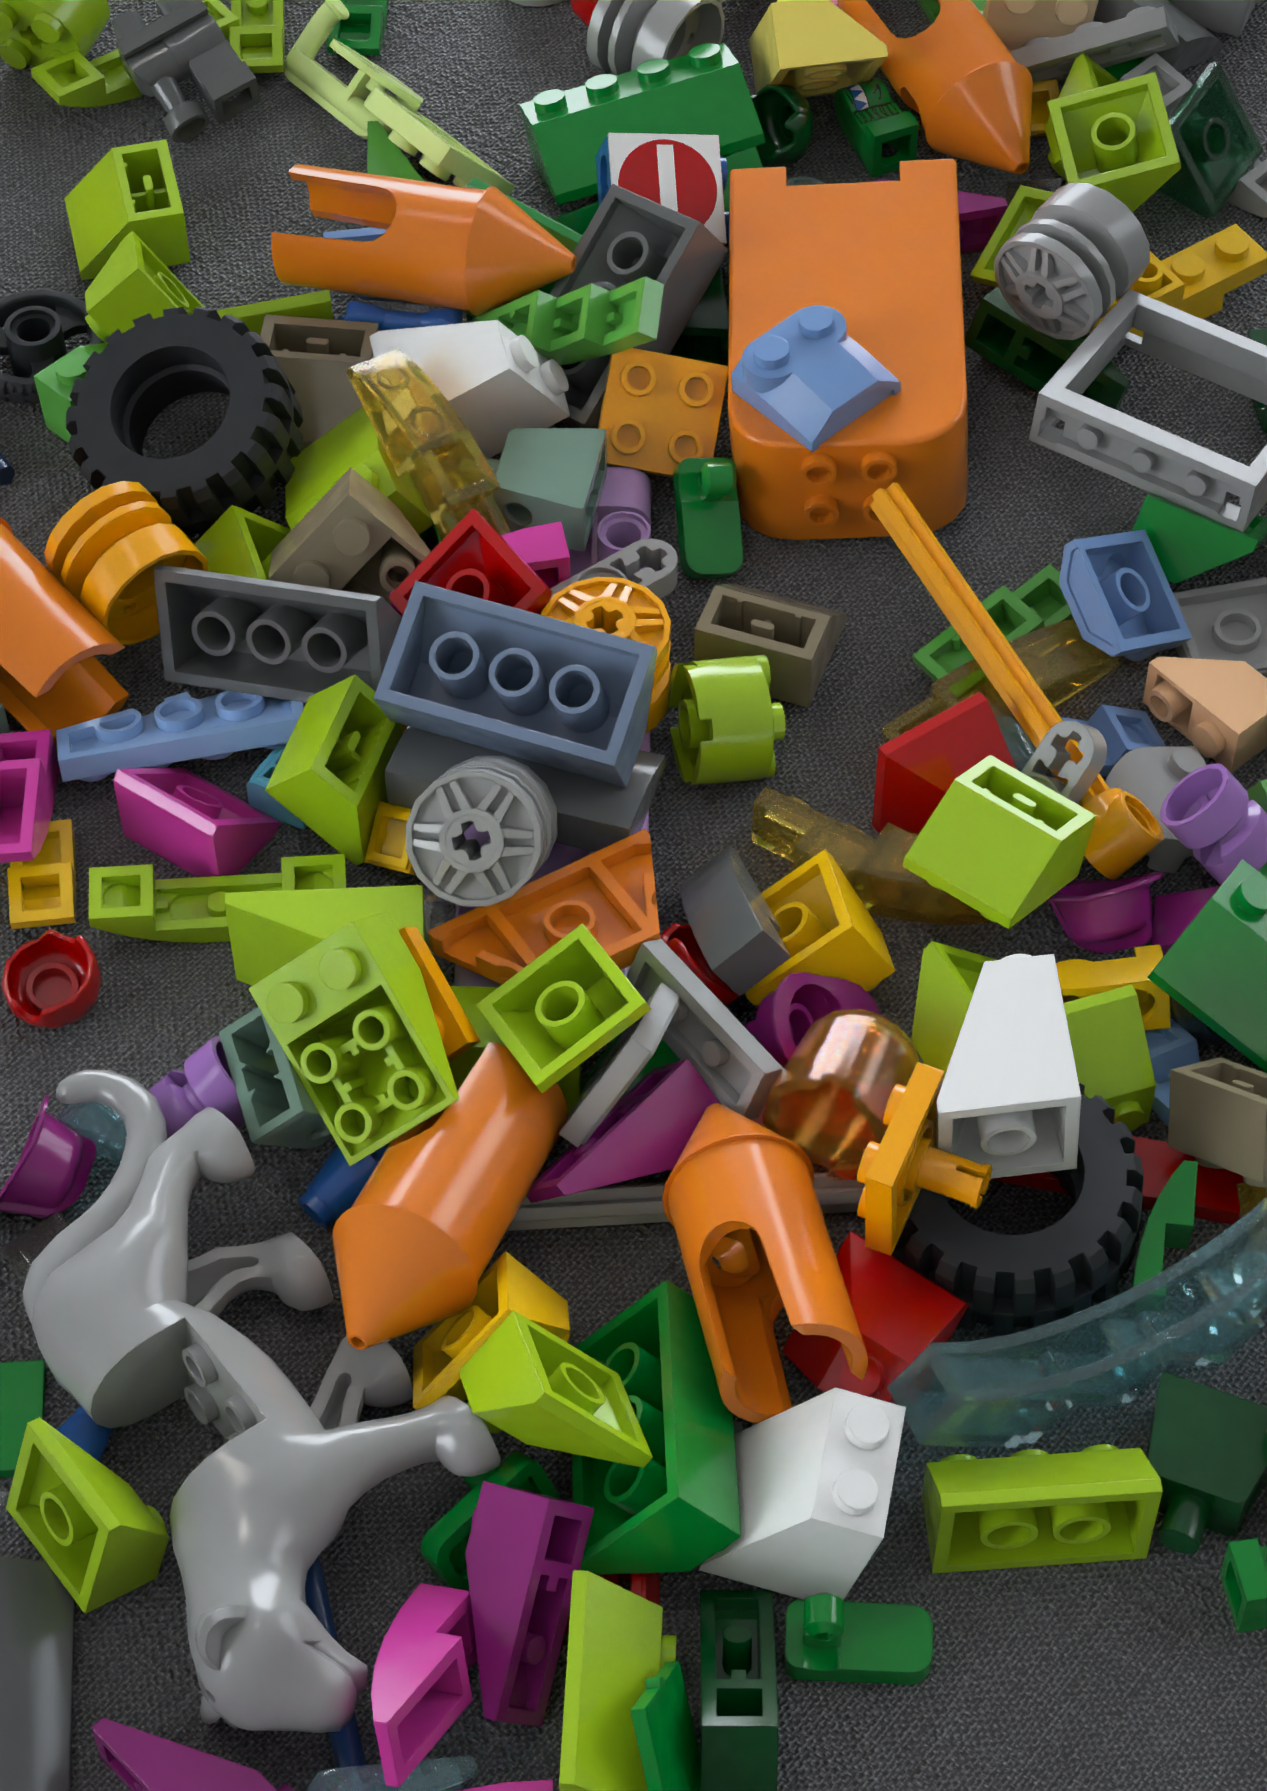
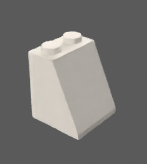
(486, 376)
(1013, 1074)
(813, 1494)

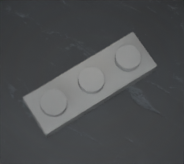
(1137, 35)
(707, 1032)

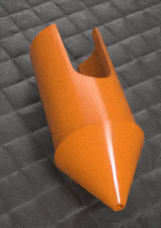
(962, 84)
(438, 246)
(50, 647)
(443, 1202)
(756, 1211)

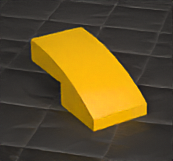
(45, 888)

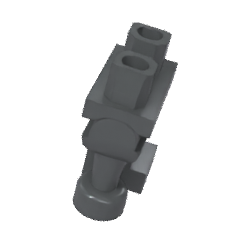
(183, 46)

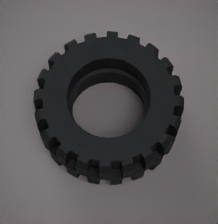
(162, 363)
(1047, 1271)

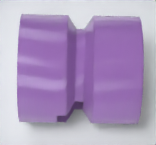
(1217, 821)
(202, 1085)

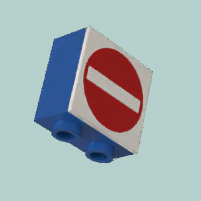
(670, 170)

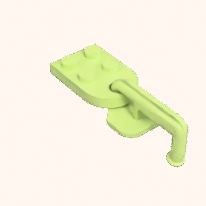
(368, 101)

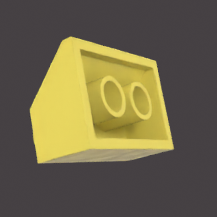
(813, 48)

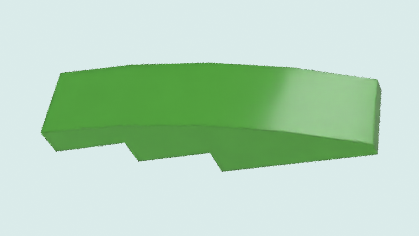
(585, 321)
(1027, 609)

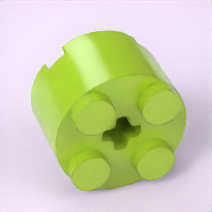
(49, 28)
(725, 720)

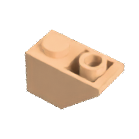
(1212, 704)

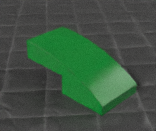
(363, 28)
(1168, 1223)

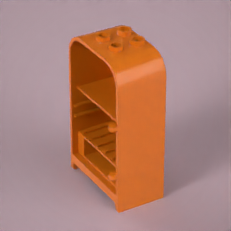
(894, 272)

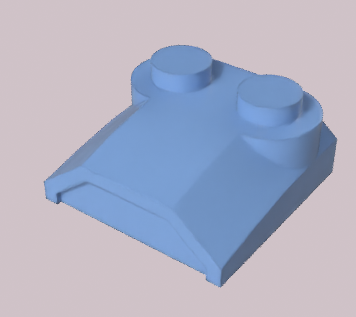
(811, 376)
(1121, 595)

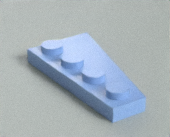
(175, 732)

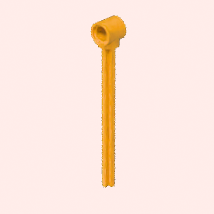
(1123, 824)

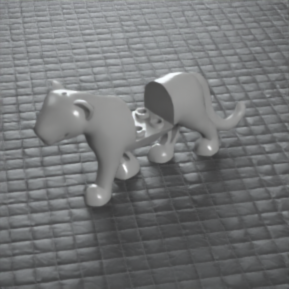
(140, 1327)

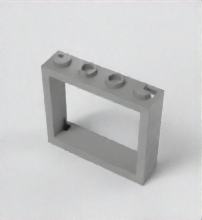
(1139, 450)

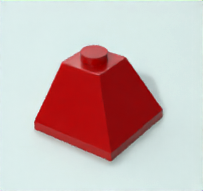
(478, 564)
(926, 760)
(896, 1316)

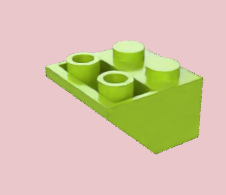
(126, 193)
(337, 765)
(1001, 842)

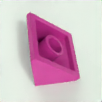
(190, 820)

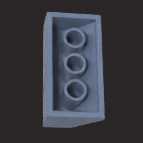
(519, 683)

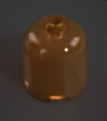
(839, 1087)

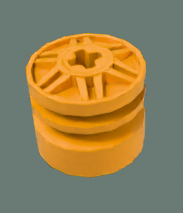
(108, 555)
(624, 611)

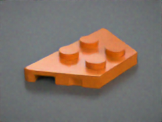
(604, 891)

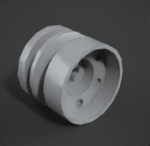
(641, 30)
(1072, 260)
(500, 799)

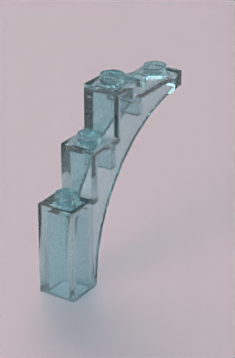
(1023, 1382)

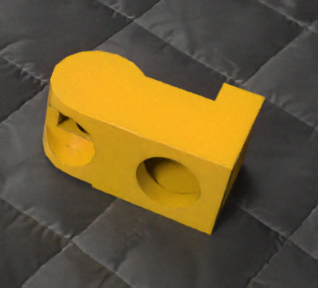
(1085, 978)

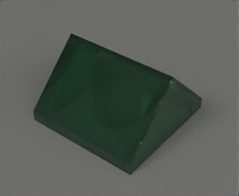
(1212, 144)

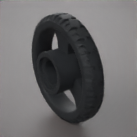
(35, 337)

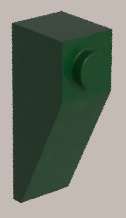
(1032, 355)
(738, 1691)

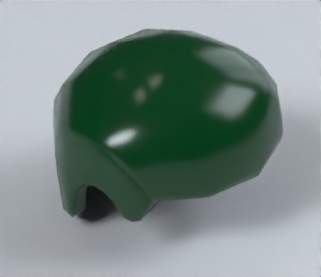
(785, 124)

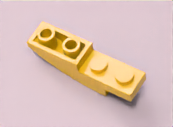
(1201, 273)

